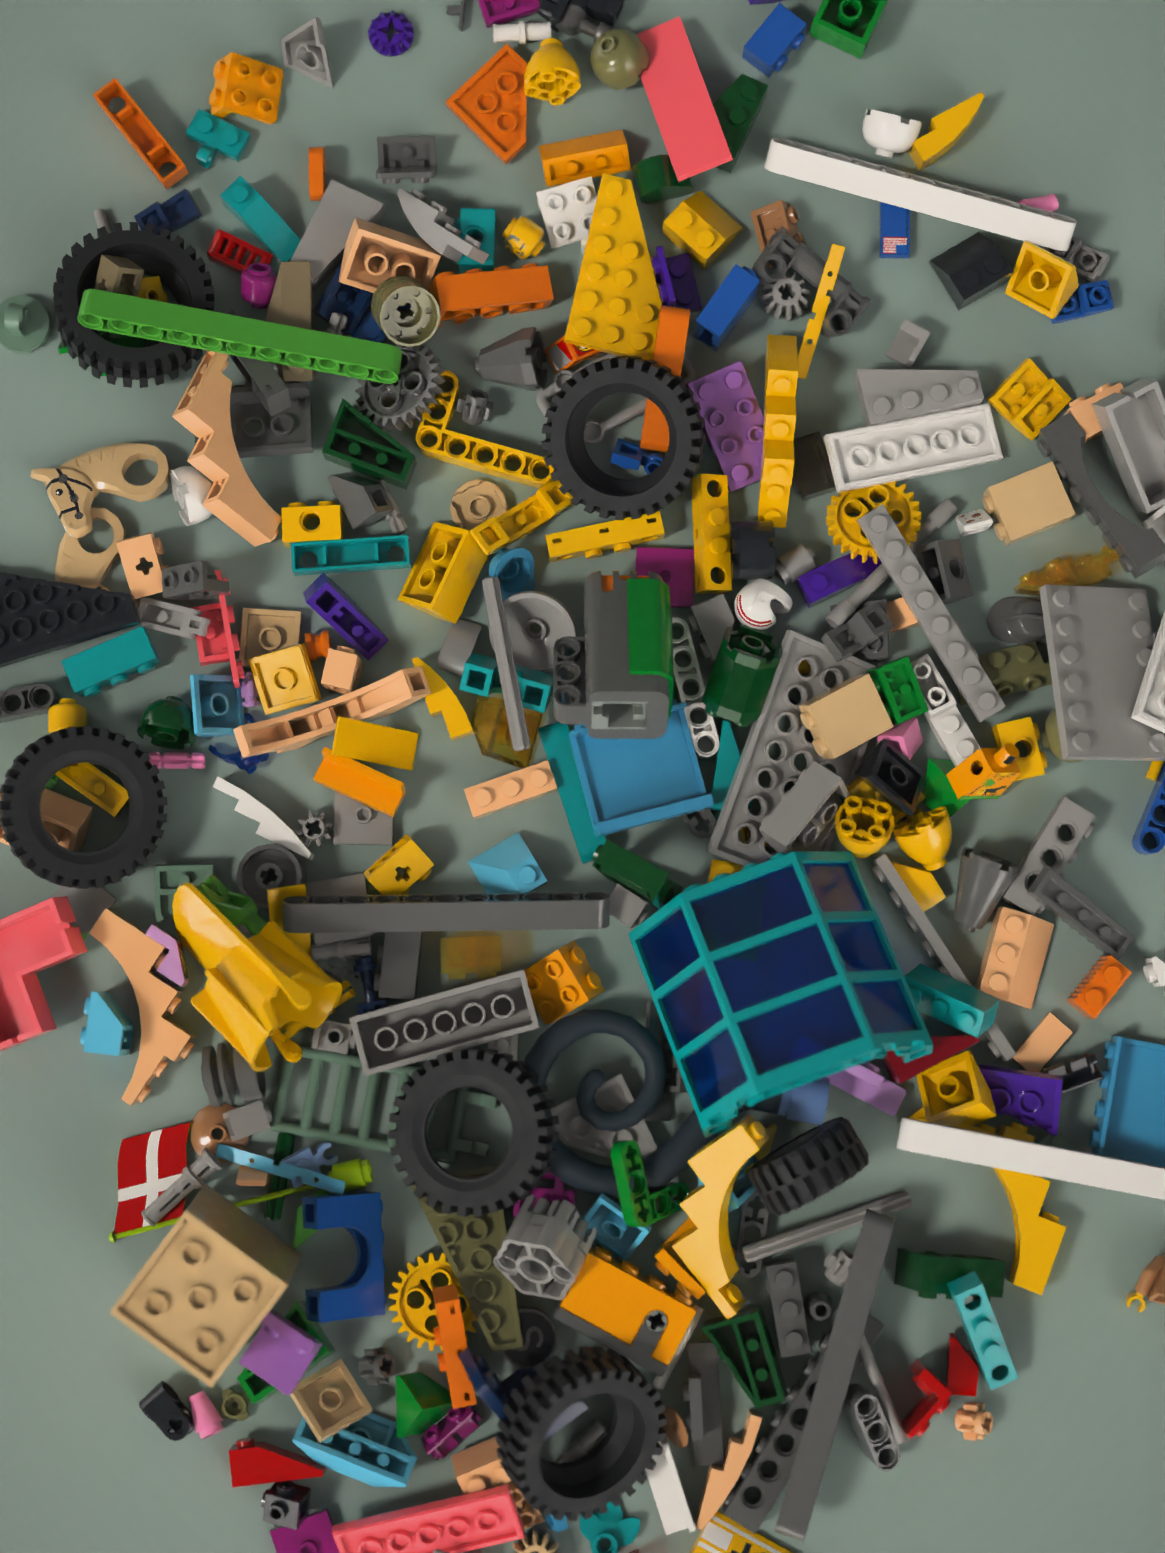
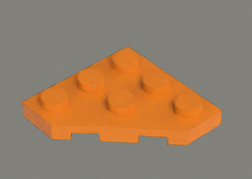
(495, 104)

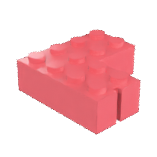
(28, 945)

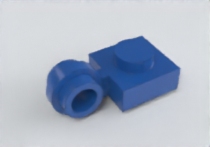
(630, 456)

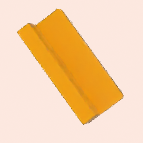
(584, 157)
(360, 783)

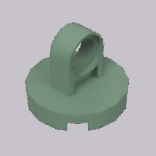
(23, 324)

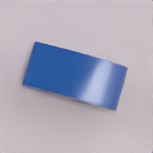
(1086, 301)

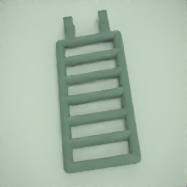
(363, 1138)

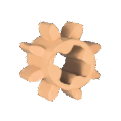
(973, 1421)

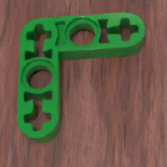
(642, 1211)

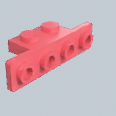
(219, 642)

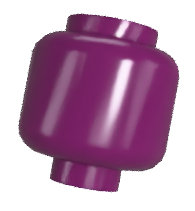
(258, 285)

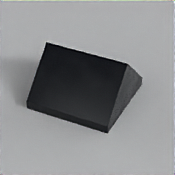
(893, 777)

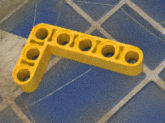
(473, 445)

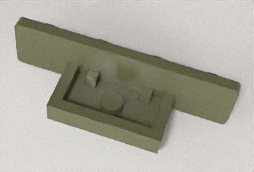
(1015, 670)

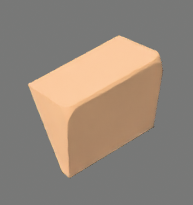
(252, 1177)

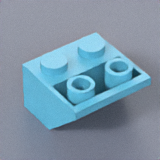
(108, 1026)

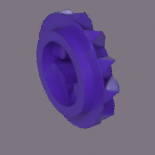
(399, 42)

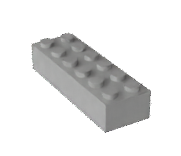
(444, 1022)

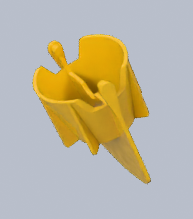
(252, 981)

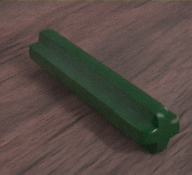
(284, 1148)

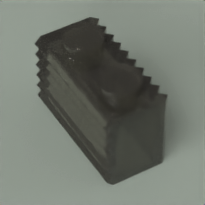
(811, 467)

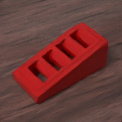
(232, 241)

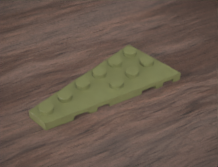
(470, 1249)

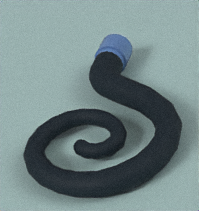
(799, 1104)

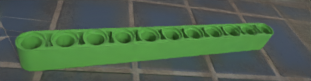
(239, 336)

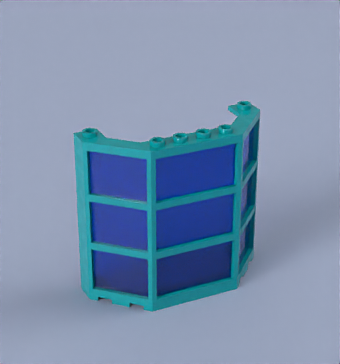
(775, 981)

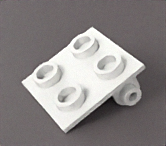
(567, 211)

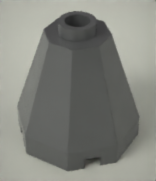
(515, 360)

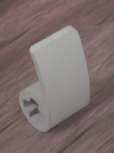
(458, 646)

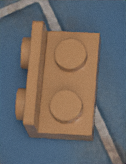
(771, 218)

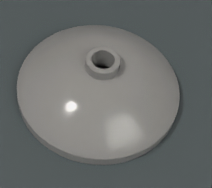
(531, 646)

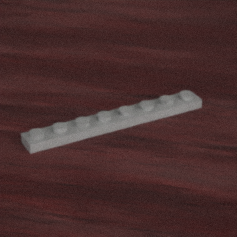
(931, 613)
(932, 944)

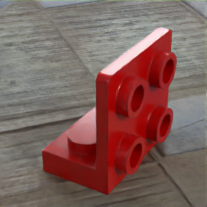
(934, 1401)

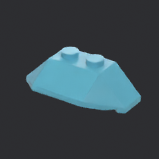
(362, 1451)

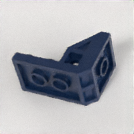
(497, 1392)

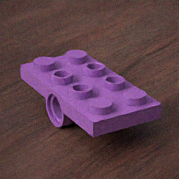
(731, 422)

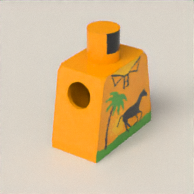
(985, 773)

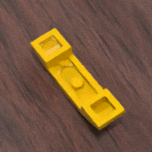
(521, 519)

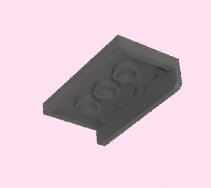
(266, 435)

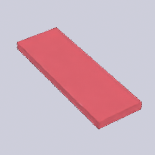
(681, 102)
(446, 1525)

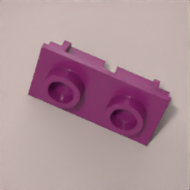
(440, 1439)

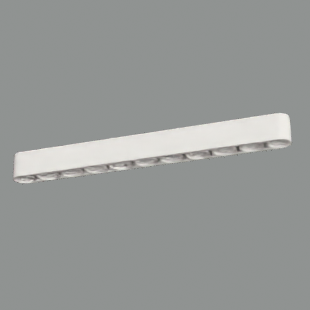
(920, 194)
(1031, 1158)

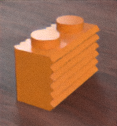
(1099, 986)

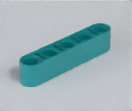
(565, 773)

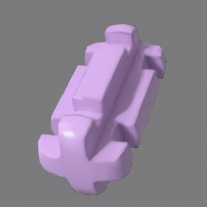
(249, 690)

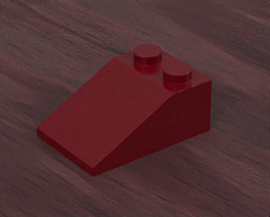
(943, 1048)

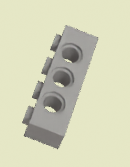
(1063, 814)

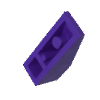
(834, 578)
(344, 616)

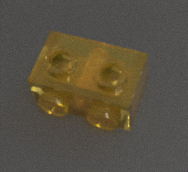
(471, 955)

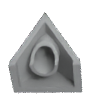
(307, 51)

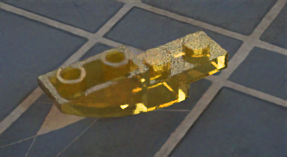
(1059, 572)

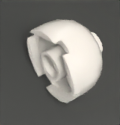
(889, 132)
(190, 490)

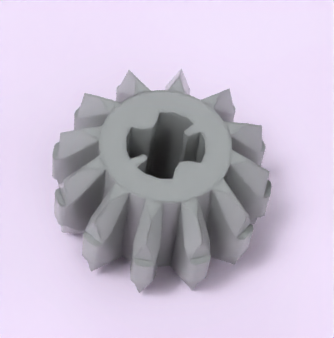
(795, 301)

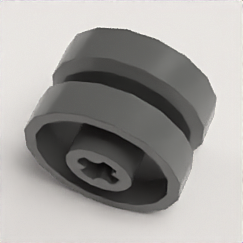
(262, 861)

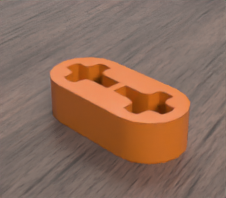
(317, 173)

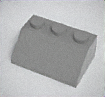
(806, 811)

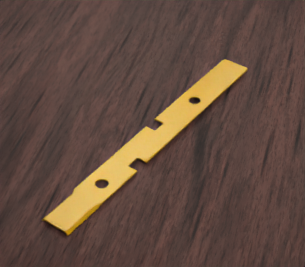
(819, 307)

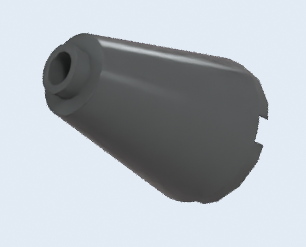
(980, 887)

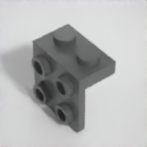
(406, 158)

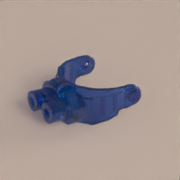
(249, 763)

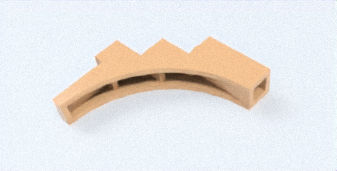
(309, 724)
(155, 997)

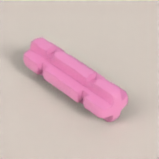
(178, 760)

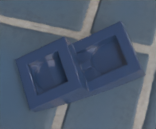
(171, 214)

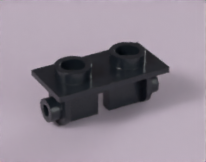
(1081, 1072)

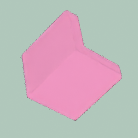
(904, 737)

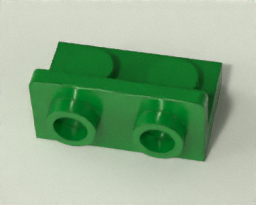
(899, 690)

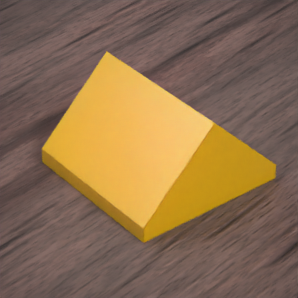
(1042, 280)

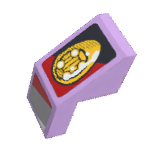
(174, 963)

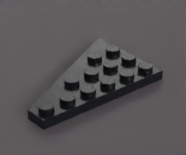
(51, 615)

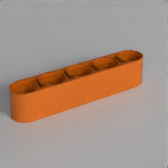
(668, 352)

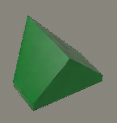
(938, 788)
(419, 1403)

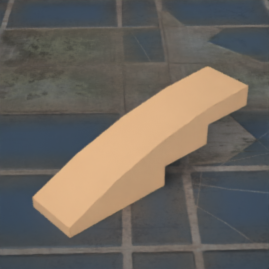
(722, 1478)

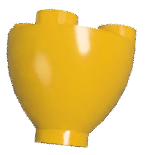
(552, 73)
(864, 825)
(925, 837)

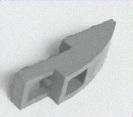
(437, 228)

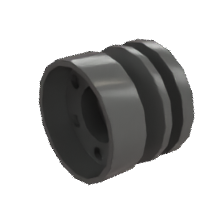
(227, 1073)

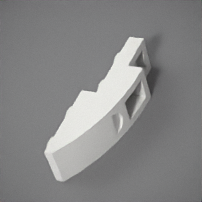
(943, 714)

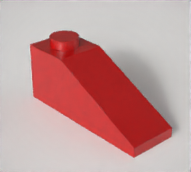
(264, 1463)

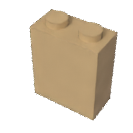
(1028, 504)
(845, 716)

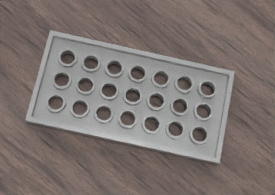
(765, 732)

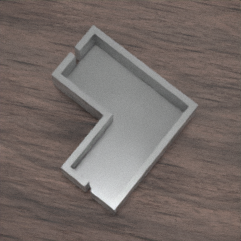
(1136, 438)

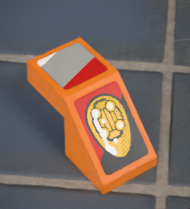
(566, 355)

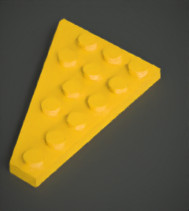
(616, 287)

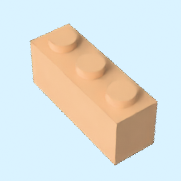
(511, 790)

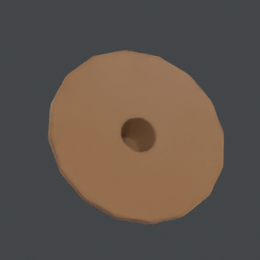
(675, 1428)

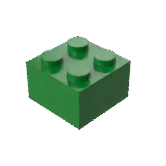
(847, 23)

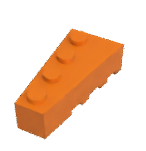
(491, 292)

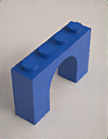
(363, 1290)

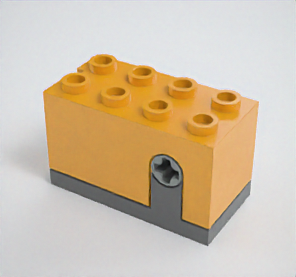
(615, 1306)

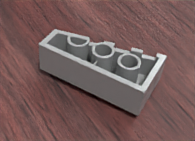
(909, 393)

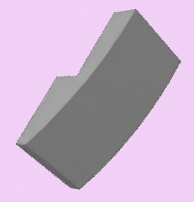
(1088, 261)

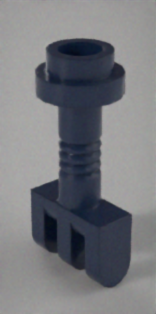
(371, 1003)

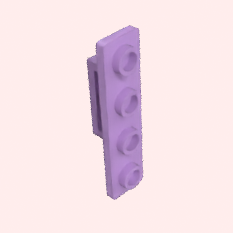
(869, 1087)

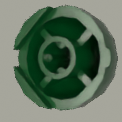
(168, 723)

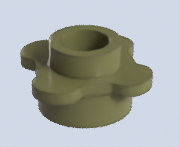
(228, 1410)

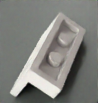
(669, 1492)

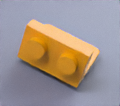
(246, 88)
(562, 982)
(670, 1262)

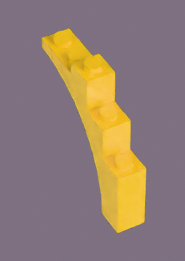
(778, 428)
(1035, 1235)

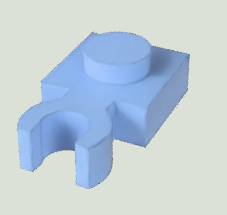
(311, 1161)

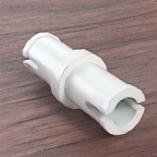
(521, 32)

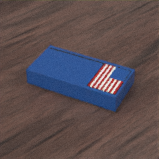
(894, 231)

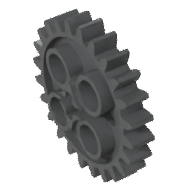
(408, 397)

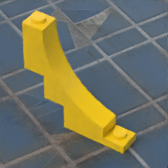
(707, 1245)

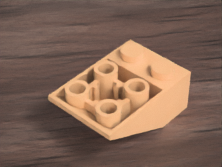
(480, 1469)

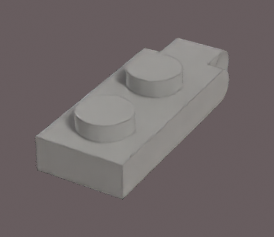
(172, 619)

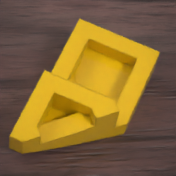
(920, 884)

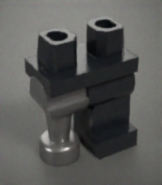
(571, 15)

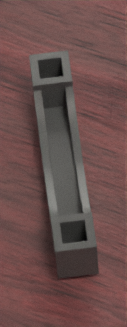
(1137, 548)

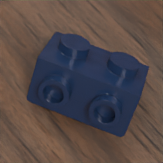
(344, 300)

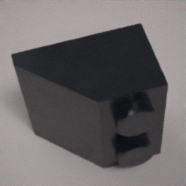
(971, 269)

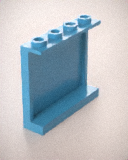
(639, 779)
(1131, 1103)

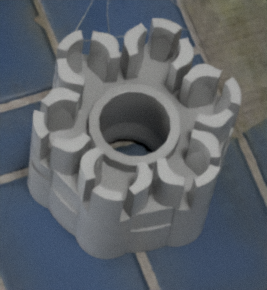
(545, 1248)

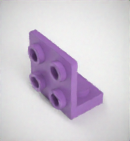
(280, 1352)

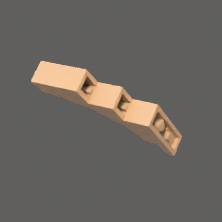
(206, 414)

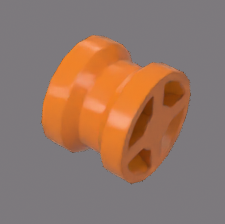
(318, 644)

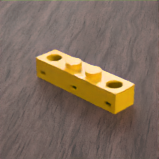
(711, 534)
(606, 536)

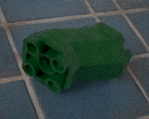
(741, 675)

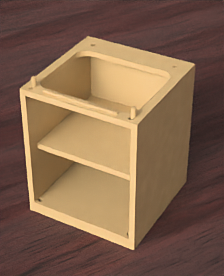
(208, 1285)

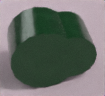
(658, 181)

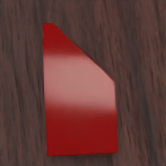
(961, 1369)

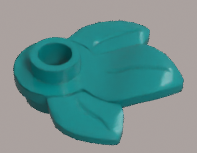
(612, 1526)

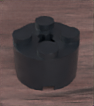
(752, 550)

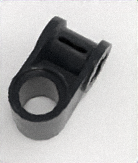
(165, 1409)

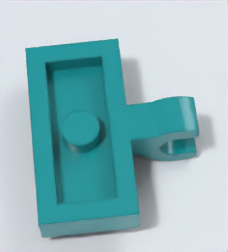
(216, 137)

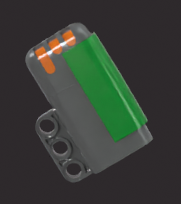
(622, 668)

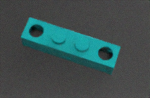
(350, 555)
(982, 1331)

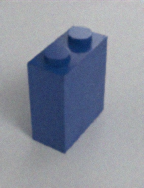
(726, 307)

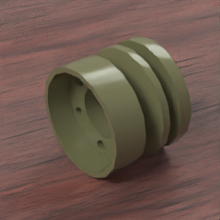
(408, 326)

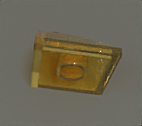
(493, 732)

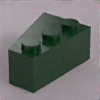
(367, 449)
(931, 1272)

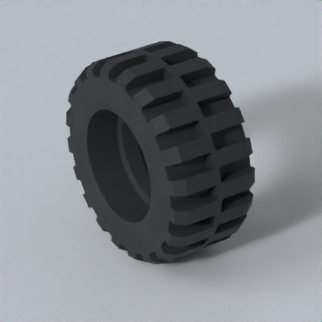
(808, 1166)

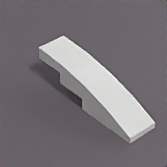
(271, 825)

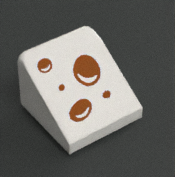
(973, 522)

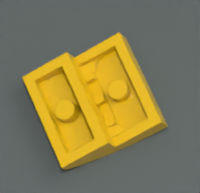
(1028, 399)

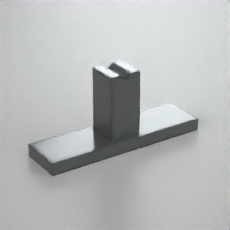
(458, 11)

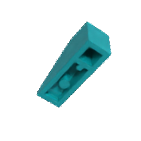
(260, 219)
(725, 766)

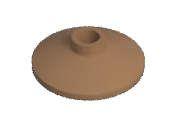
(203, 1126)

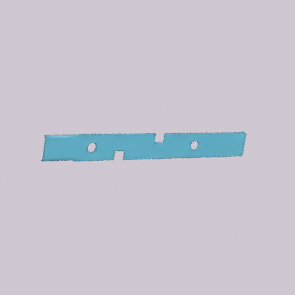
(284, 1170)

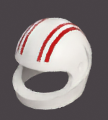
(756, 606)

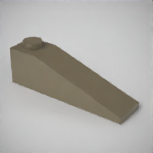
(293, 306)

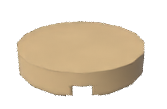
(476, 503)

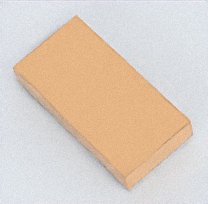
(1042, 1043)

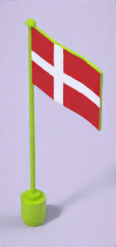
(156, 1160)

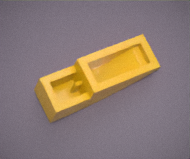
(944, 132)
(445, 702)

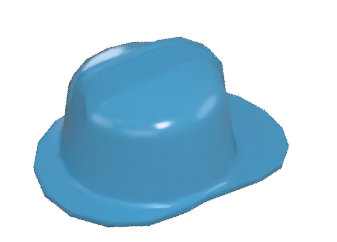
(514, 570)

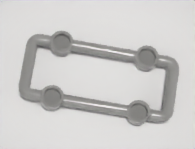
(593, 429)

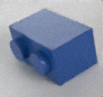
(774, 41)

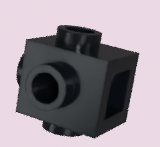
(286, 1504)

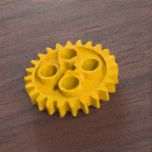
(848, 532)
(415, 1317)

